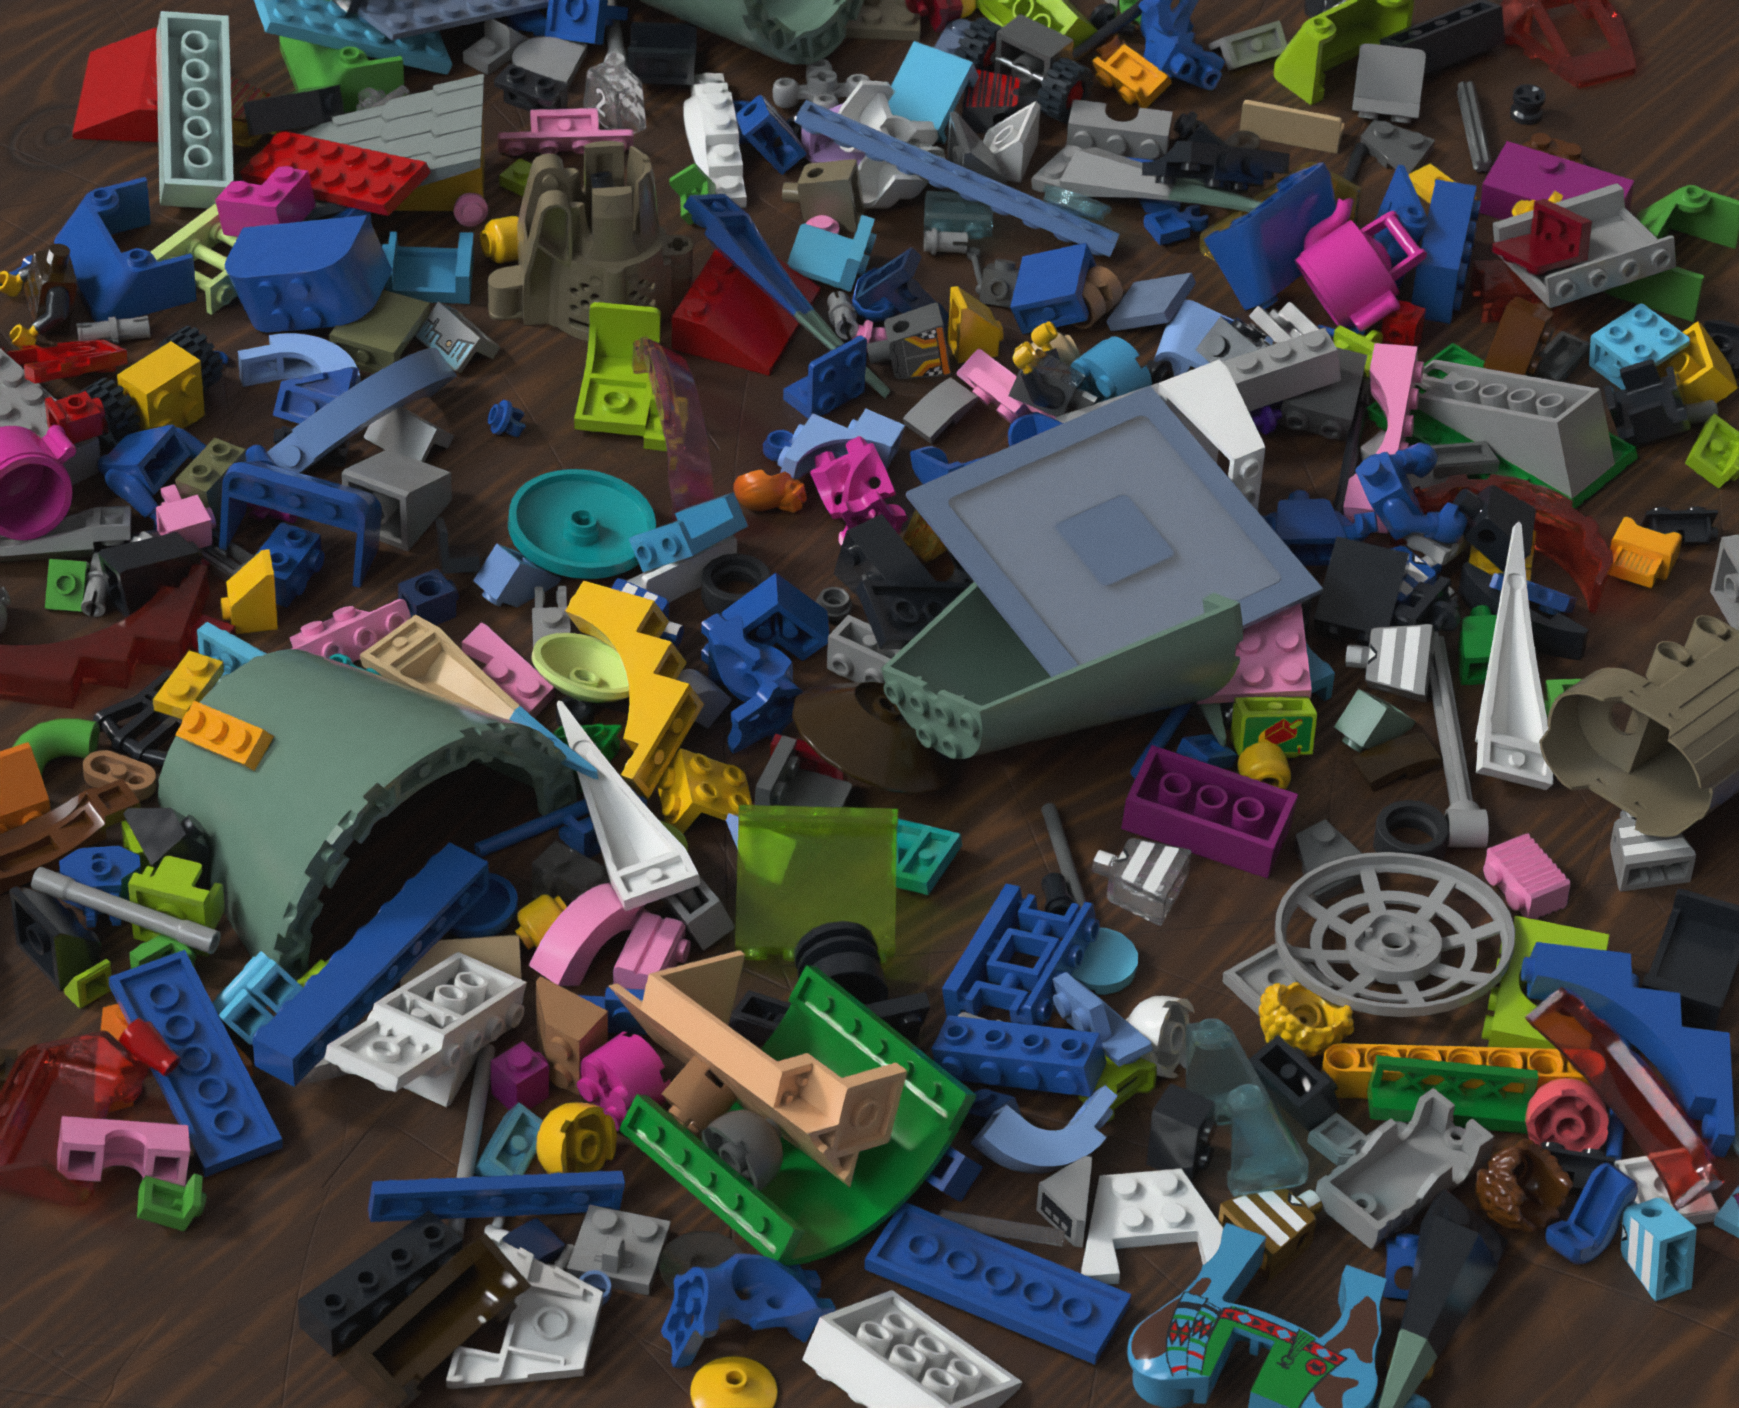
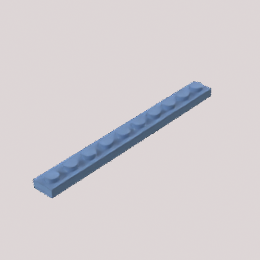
(947, 174)

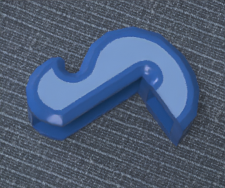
(1594, 1216)

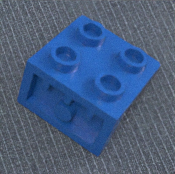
(830, 380)

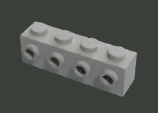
(856, 653)

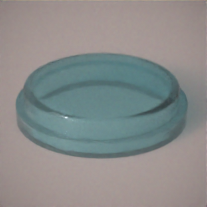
(1075, 203)

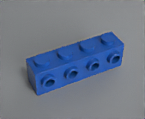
(1020, 1055)

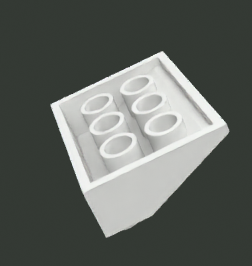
(902, 1358)

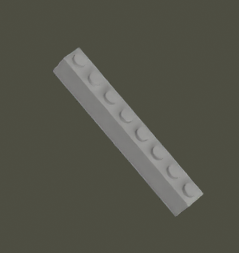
(1272, 372)

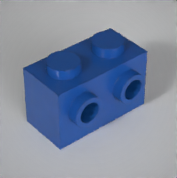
(294, 559)

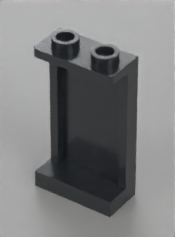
(1697, 957)

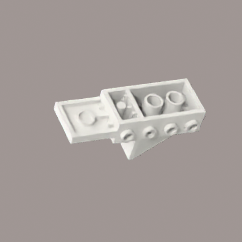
(432, 1028)

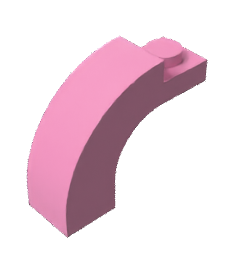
(580, 934)

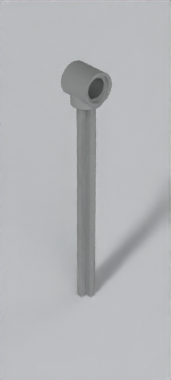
(1466, 820)

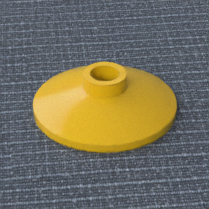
(715, 1389)

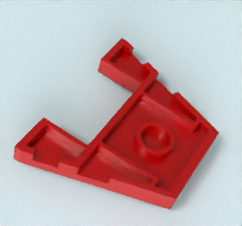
(68, 359)

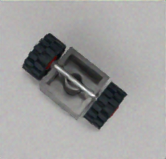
(1033, 55)

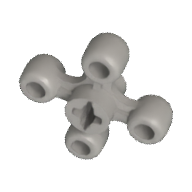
(820, 87)

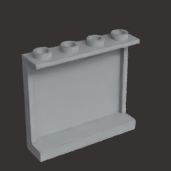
(1618, 249)

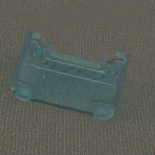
(1262, 1143)

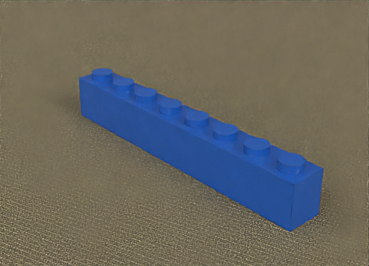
(370, 964)

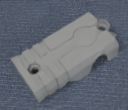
(1405, 1171)

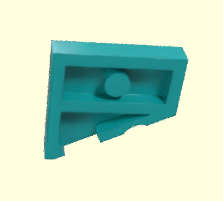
(923, 855)

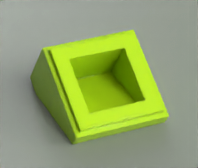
(89, 984)

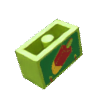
(1276, 720)

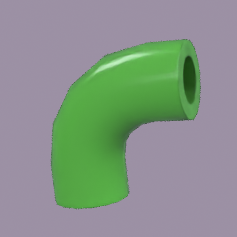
(61, 739)

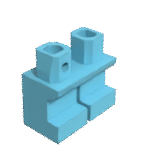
(257, 986)

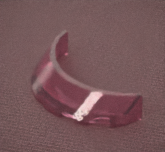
(681, 422)

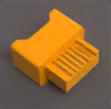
(1643, 554)

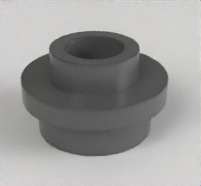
(836, 602)

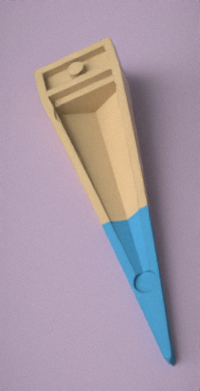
(430, 661)

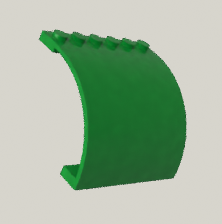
(807, 1208)

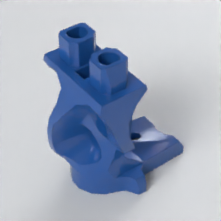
(1173, 45)
(754, 675)
(774, 1295)

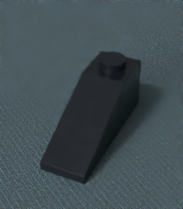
(293, 109)

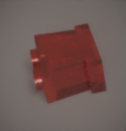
(1497, 287)

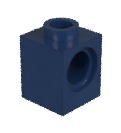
(430, 596)

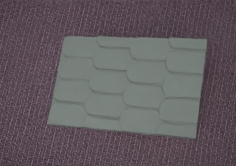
(428, 126)

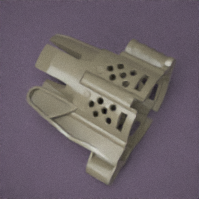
(608, 252)

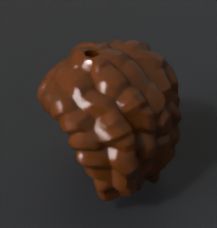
(1522, 1187)

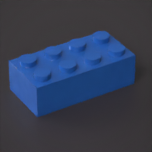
(1448, 250)

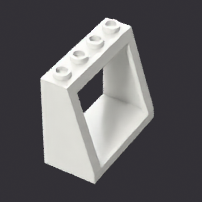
(1218, 419)

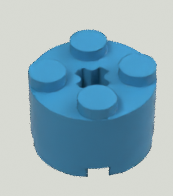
(1111, 369)

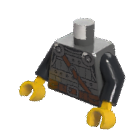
(1045, 379)

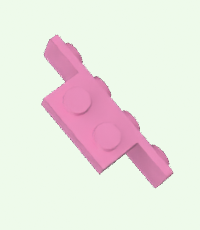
(559, 132)
(992, 385)
(351, 630)

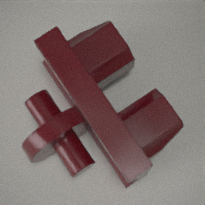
(937, 10)

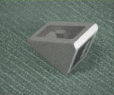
(1064, 1199)

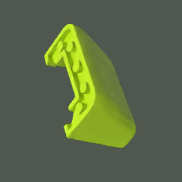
(1335, 39)

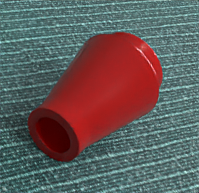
(149, 1046)

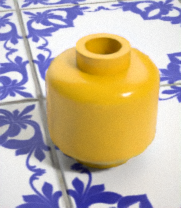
(500, 240)
(1265, 764)
(537, 919)

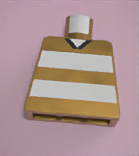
(1280, 1217)

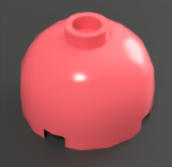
(1567, 1114)

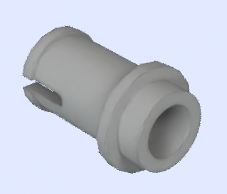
(943, 242)

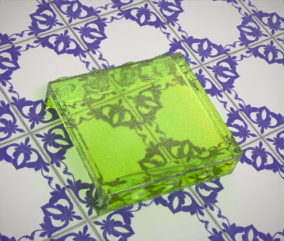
(813, 869)

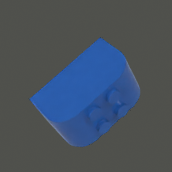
(308, 273)

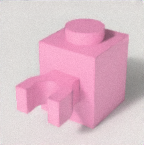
(186, 517)

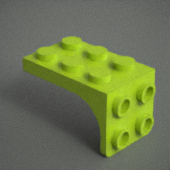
(611, 393)

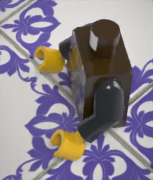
(48, 292)

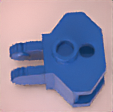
(102, 874)

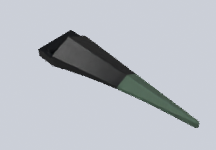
(1450, 1271)

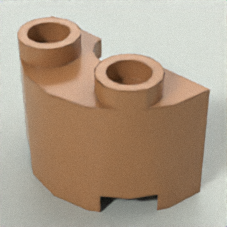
(697, 1097)

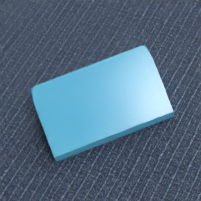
(511, 1145)

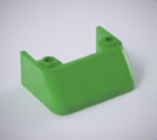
(349, 67)
(1693, 213)

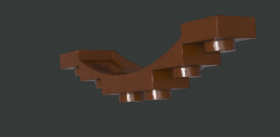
(61, 832)

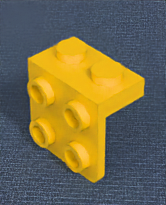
(700, 785)

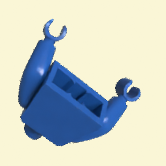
(145, 462)
(1312, 526)

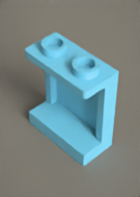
(930, 86)

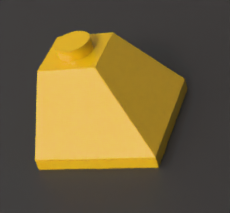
(1701, 368)

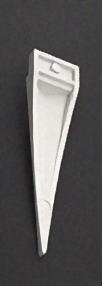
(1512, 700)
(636, 847)

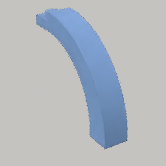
(376, 396)

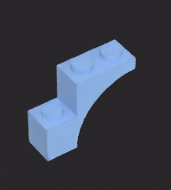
(824, 435)

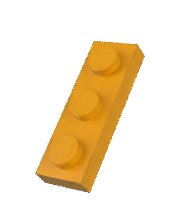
(224, 735)

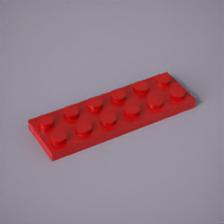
(341, 171)

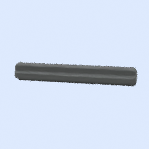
(1474, 126)

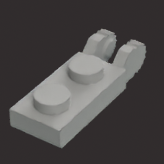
(551, 619)

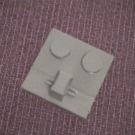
(620, 1246)

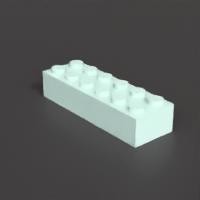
(193, 108)

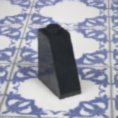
(144, 567)

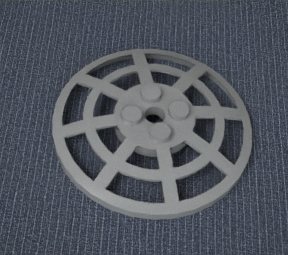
(1374, 934)

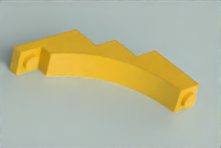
(659, 703)

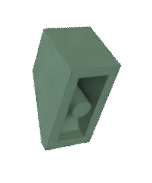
(1371, 722)

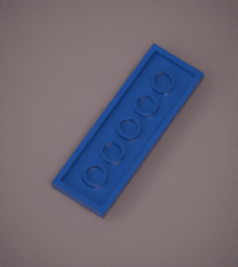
(211, 1083)
(998, 1282)

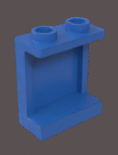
(1052, 287)

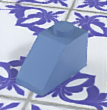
(512, 577)

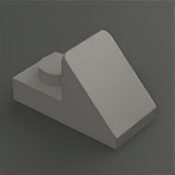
(494, 48)

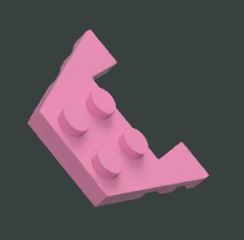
(509, 670)

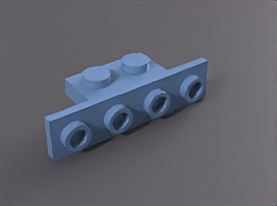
(1089, 1013)

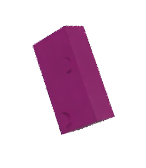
(1535, 175)
(1209, 811)

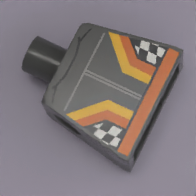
(913, 344)

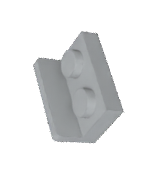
(1284, 324)

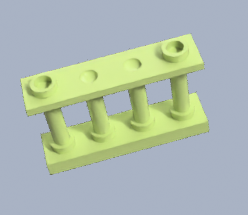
(198, 239)

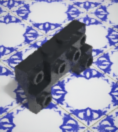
(1217, 166)

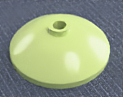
(581, 667)

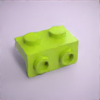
(1716, 452)

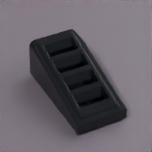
(753, 1016)

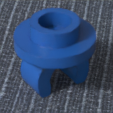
(506, 418)

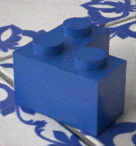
(783, 616)

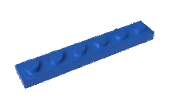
(495, 1195)

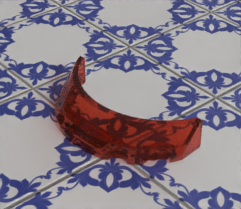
(1560, 529)
(1632, 1093)

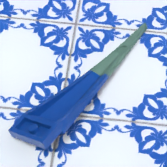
(740, 242)

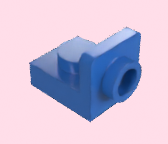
(1207, 750)

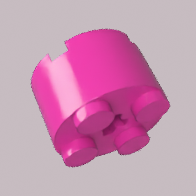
(619, 1073)

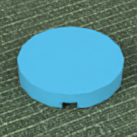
(1108, 963)

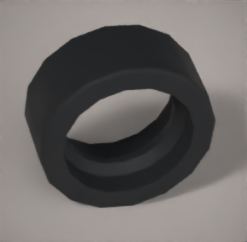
(729, 568)
(1411, 815)

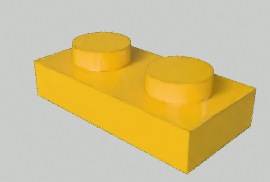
(187, 684)

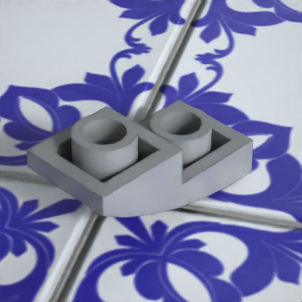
(939, 408)

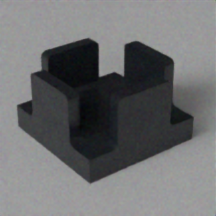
(1648, 405)

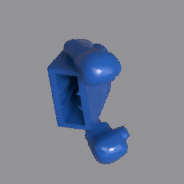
(1395, 502)

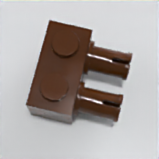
(1520, 338)

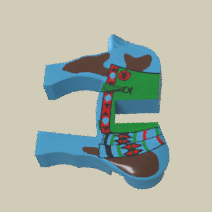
(1189, 1340)

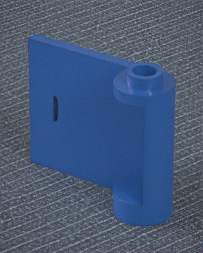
(1405, 202)

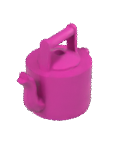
(1352, 269)
(33, 481)

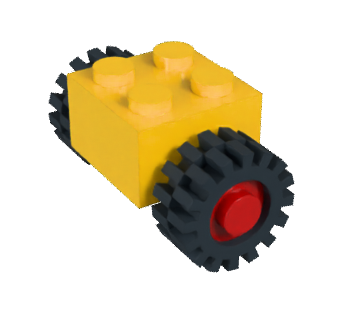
(159, 388)

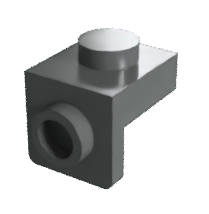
(999, 283)

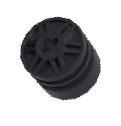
(846, 955)

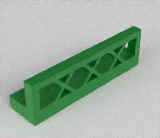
(1486, 1104)

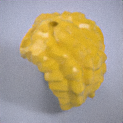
(1303, 1018)

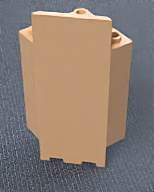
(815, 1108)

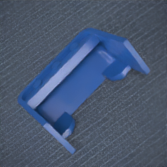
(123, 282)
(305, 498)

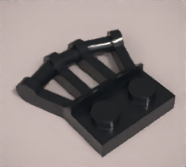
(142, 704)

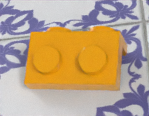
(1131, 76)

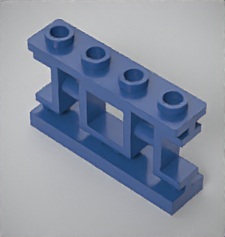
(998, 940)

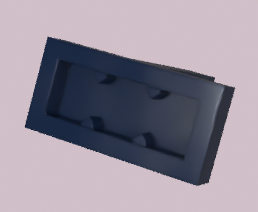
(897, 286)

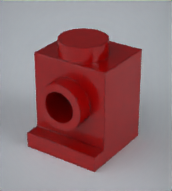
(1404, 325)
(76, 415)

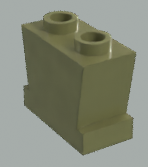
(206, 474)

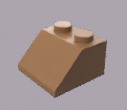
(567, 1031)

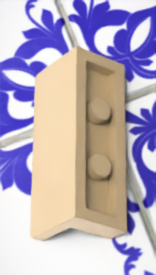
(1292, 126)
(495, 951)

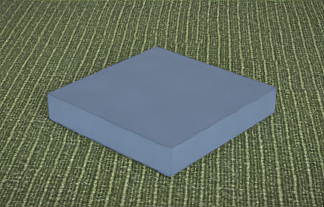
(1151, 302)

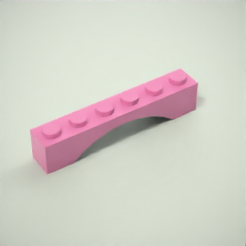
(1392, 384)

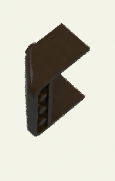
(434, 1322)

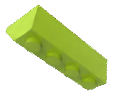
(1055, 14)

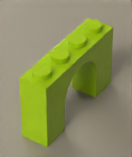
(1511, 1006)

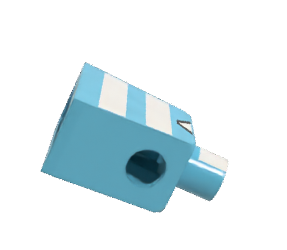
(1658, 1247)

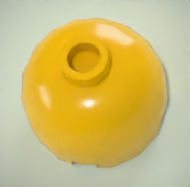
(576, 1139)

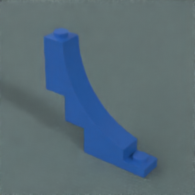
(1689, 1059)

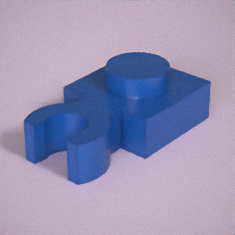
(1171, 226)

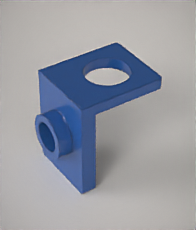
(1400, 1253)

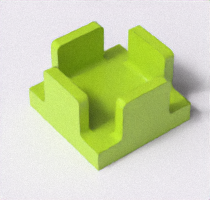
(174, 894)

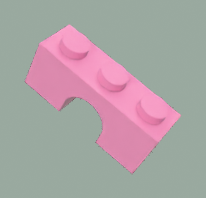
(150, 1148)

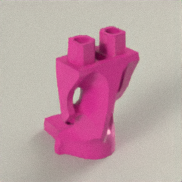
(851, 478)

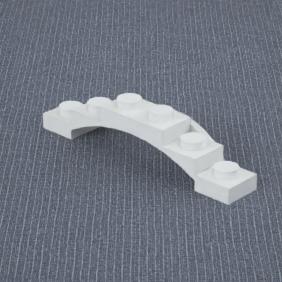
(715, 135)

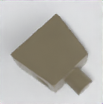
(829, 190)

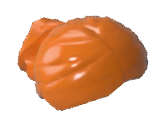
(764, 492)

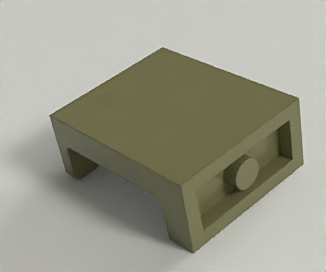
(383, 332)

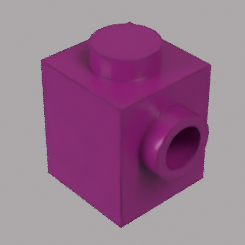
(520, 1077)

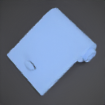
(1185, 334)

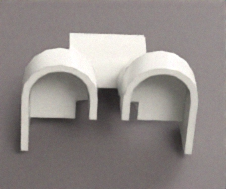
(881, 181)

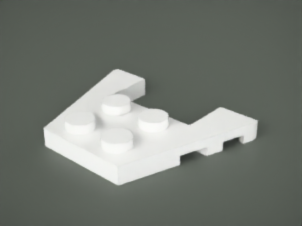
(1146, 1212)
(545, 1334)

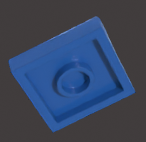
(581, 19)

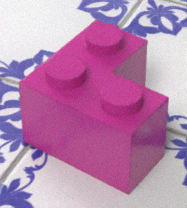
(279, 200)

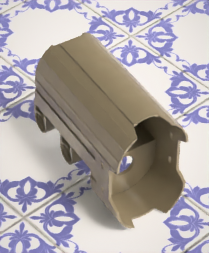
(1680, 739)

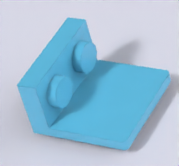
(1634, 339)

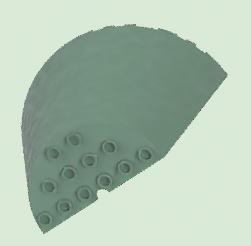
(337, 763)

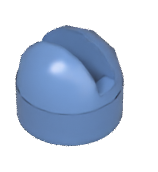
(600, 1281)

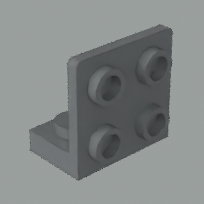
(789, 785)

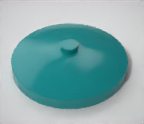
(579, 523)

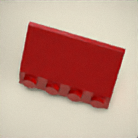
(120, 92)
(734, 320)

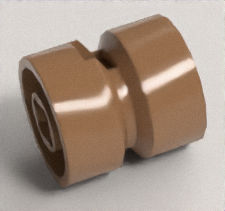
(1100, 293)

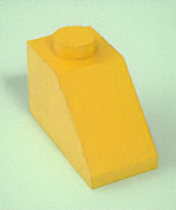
(971, 326)
(252, 596)

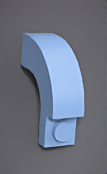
(290, 358)
(1028, 1149)

